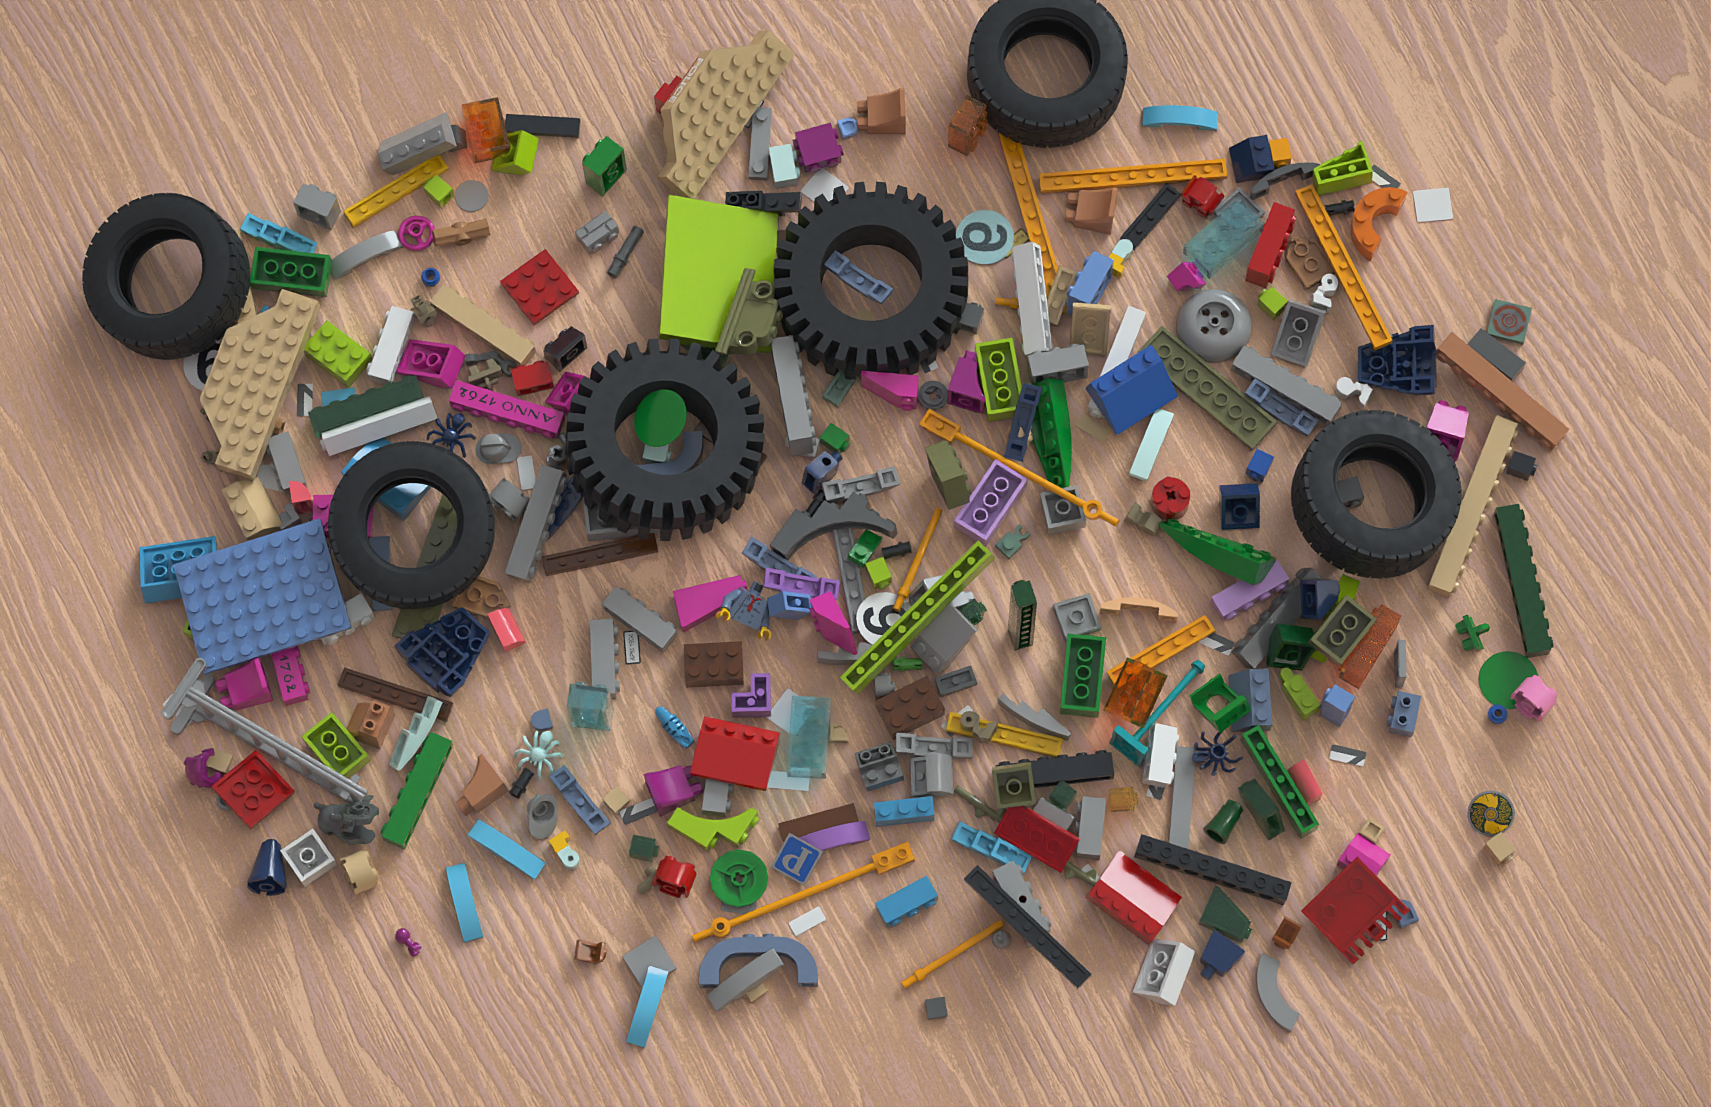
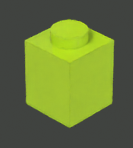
(438, 190)
(1272, 302)
(878, 573)

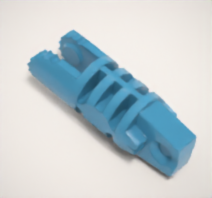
(674, 727)

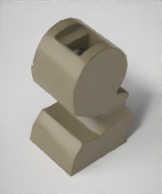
(1145, 521)
(971, 722)

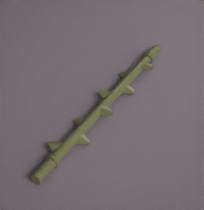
(982, 809)

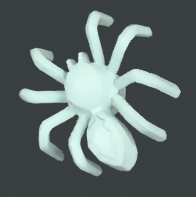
(537, 753)

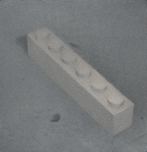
(1286, 385)
(535, 523)

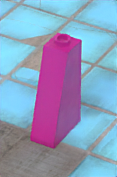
(703, 600)

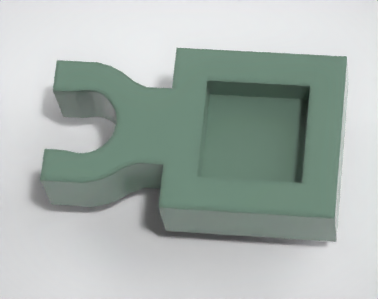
(1011, 543)

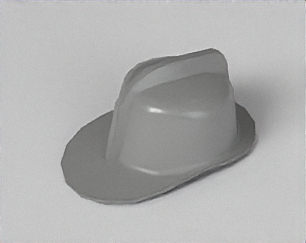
(498, 448)
(542, 815)

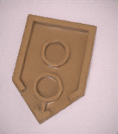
(1308, 260)
(482, 597)

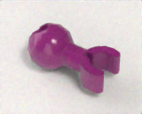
(403, 936)

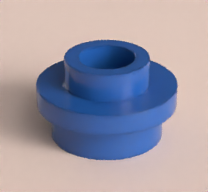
(428, 272)
(1493, 718)

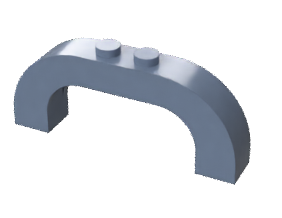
(687, 460)
(756, 946)

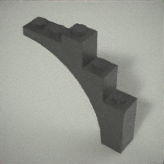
(853, 514)

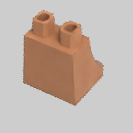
(884, 112)
(1094, 209)
(371, 723)
(482, 789)

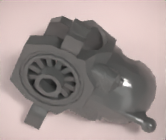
(353, 816)

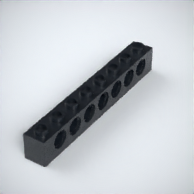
(1212, 869)

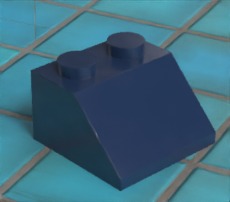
(1251, 159)
(1239, 506)
(1318, 597)

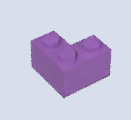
(754, 703)

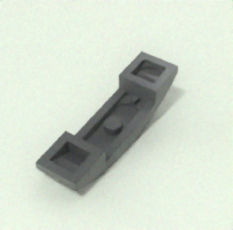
(1283, 173)

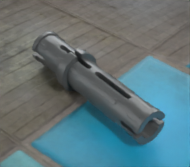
(622, 256)

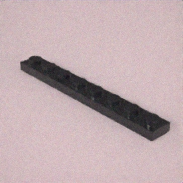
(1027, 927)

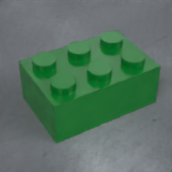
(604, 165)

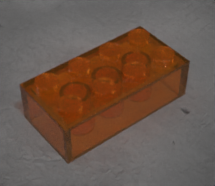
(1366, 652)

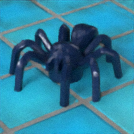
(451, 435)
(1215, 753)

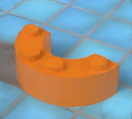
(1370, 206)

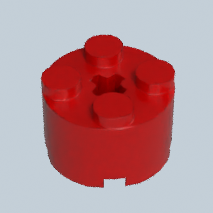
(1202, 196)
(1175, 507)
(674, 877)

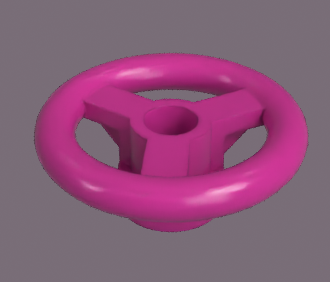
(411, 228)

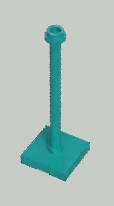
(1129, 744)

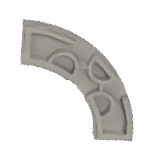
(1270, 994)

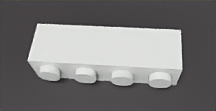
(391, 345)

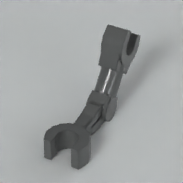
(472, 359)

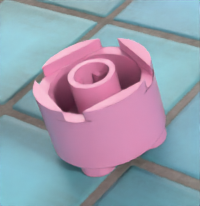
(1534, 698)

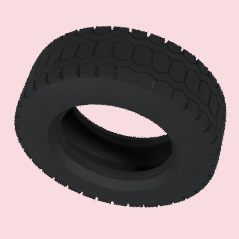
(1047, 119)
(124, 242)
(1409, 452)
(400, 465)

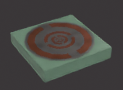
(1509, 321)

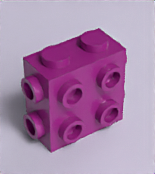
(818, 147)

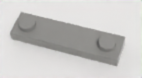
(760, 143)

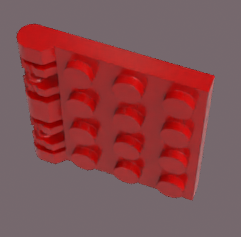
(1353, 906)

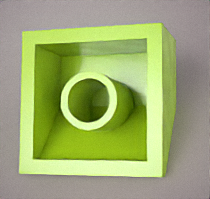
(520, 156)

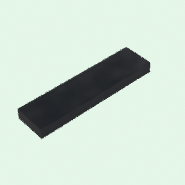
(543, 125)
(1151, 215)

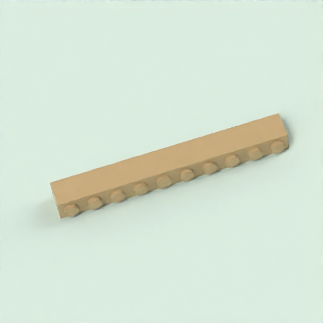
(1472, 506)

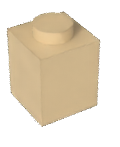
(1500, 849)

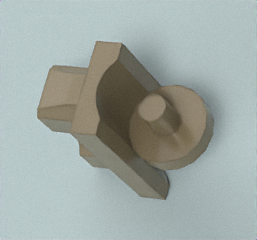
(423, 311)
(487, 377)

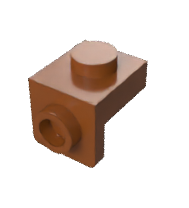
(1286, 933)
(590, 951)

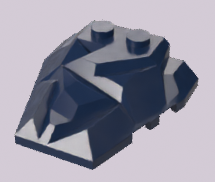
(1404, 365)
(444, 650)

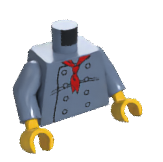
(748, 608)

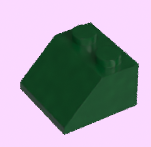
(1289, 647)

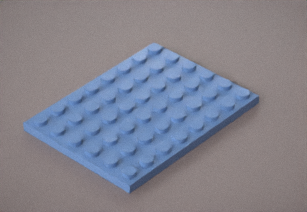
(262, 596)

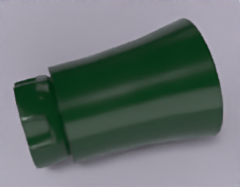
(1224, 822)

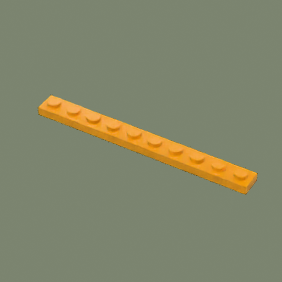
(1132, 176)
(1029, 206)
(1343, 267)

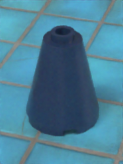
(268, 870)

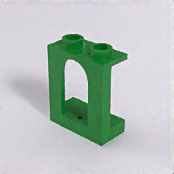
(1229, 714)

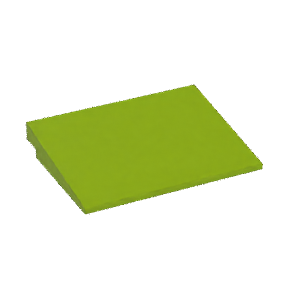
(704, 263)

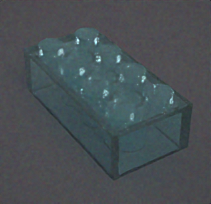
(1223, 238)
(590, 706)
(808, 737)

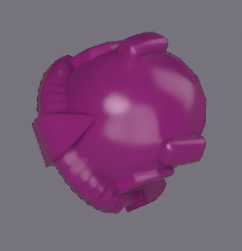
(197, 770)

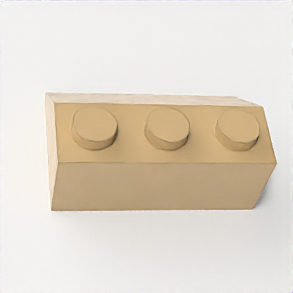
(252, 508)

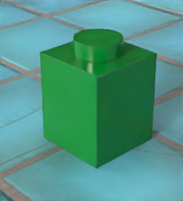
(835, 439)

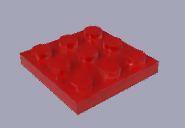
(539, 287)
(253, 789)

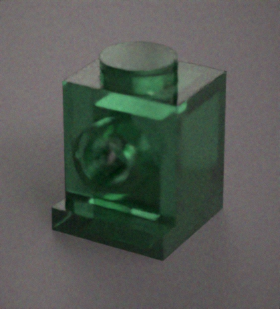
(974, 611)

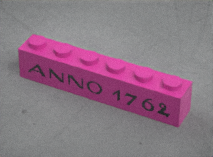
(506, 409)
(290, 676)

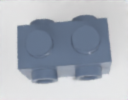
(1404, 714)

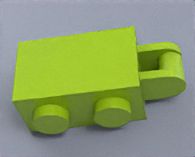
(1299, 694)

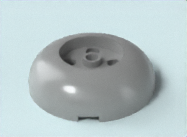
(1214, 346)

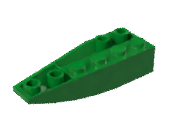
(1053, 432)
(1221, 553)

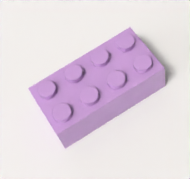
(990, 502)

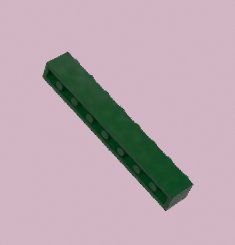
(1523, 581)
(1022, 614)

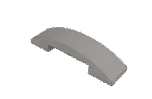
(364, 252)
(867, 485)
(920, 746)

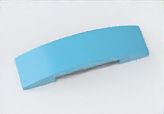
(1180, 116)
(464, 902)
(647, 1006)

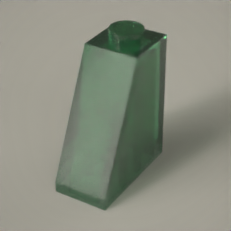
(1262, 808)
(1225, 917)

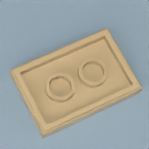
(1090, 327)

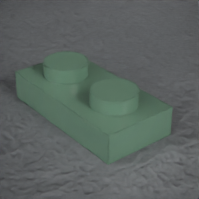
(838, 389)

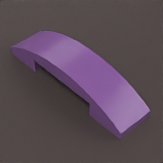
(788, 582)
(838, 836)

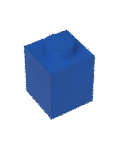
(1259, 465)

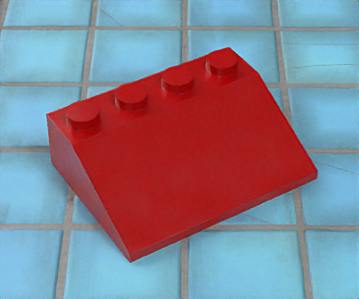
(735, 753)
(1133, 897)

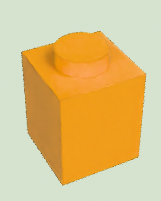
(1280, 152)

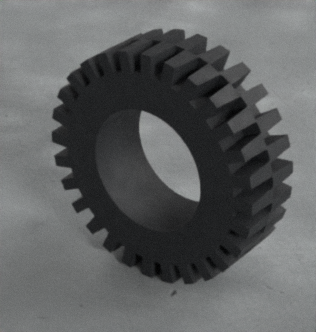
(882, 221)
(659, 499)

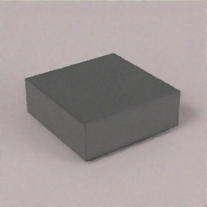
(936, 1008)

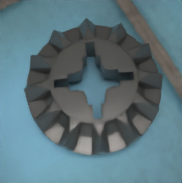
(928, 388)

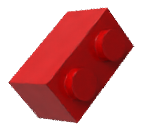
(532, 378)

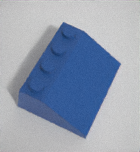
(1132, 390)

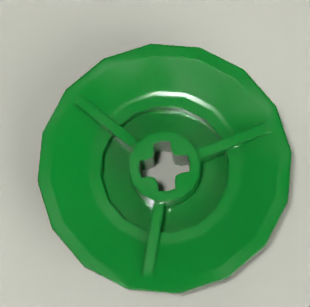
(745, 865)

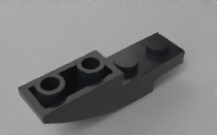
(769, 202)

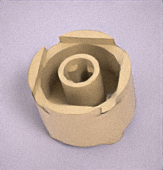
(359, 872)

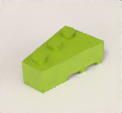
(1344, 171)

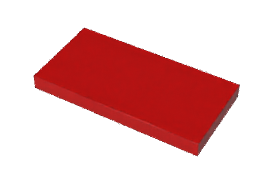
(1037, 836)

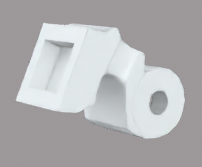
(1326, 289)
(1346, 389)

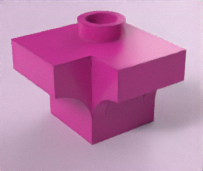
(1185, 276)

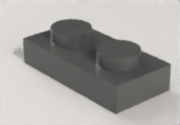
(955, 681)

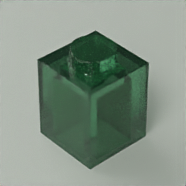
(1063, 795)
(643, 848)

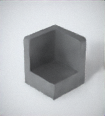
(289, 518)

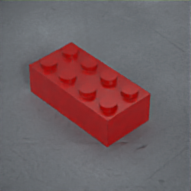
(1271, 245)

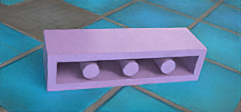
(1244, 595)

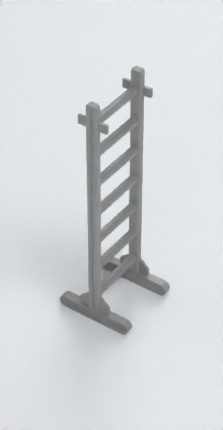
(201, 707)

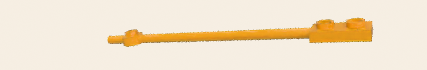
(950, 431)
(882, 862)

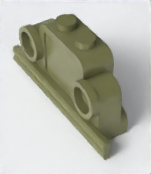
(751, 317)

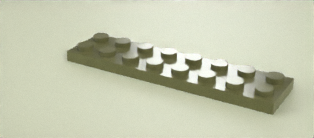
(1211, 390)
(436, 544)

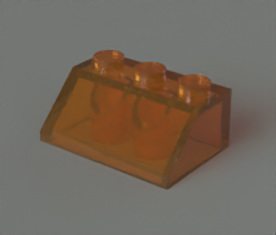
(485, 129)

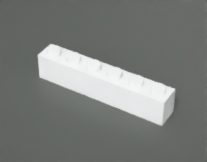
(1031, 298)

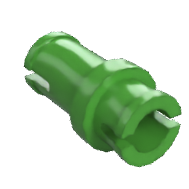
(907, 664)

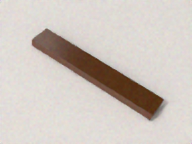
(599, 554)
(390, 692)

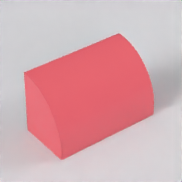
(300, 497)
(506, 629)
(1305, 782)

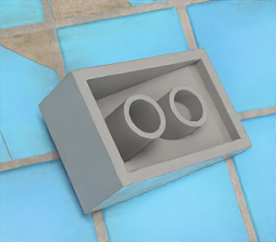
(1298, 332)
(944, 639)

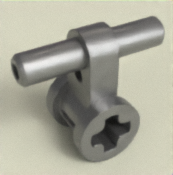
(557, 454)

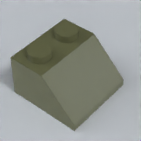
(1013, 785)

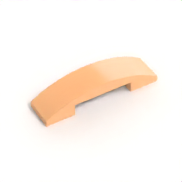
(1141, 604)

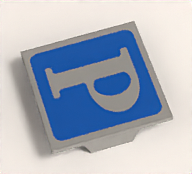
(797, 859)

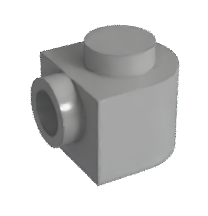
(883, 685)

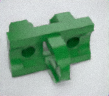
(1468, 625)

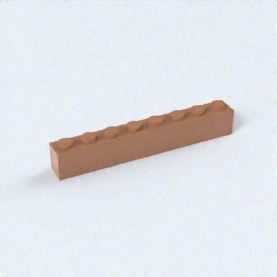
(1501, 390)

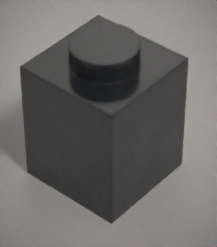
(1521, 466)

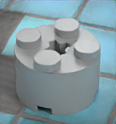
(509, 498)

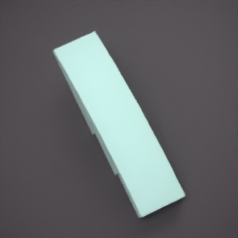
(1151, 444)
(411, 739)

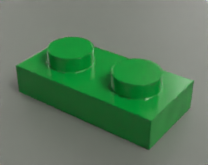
(864, 548)

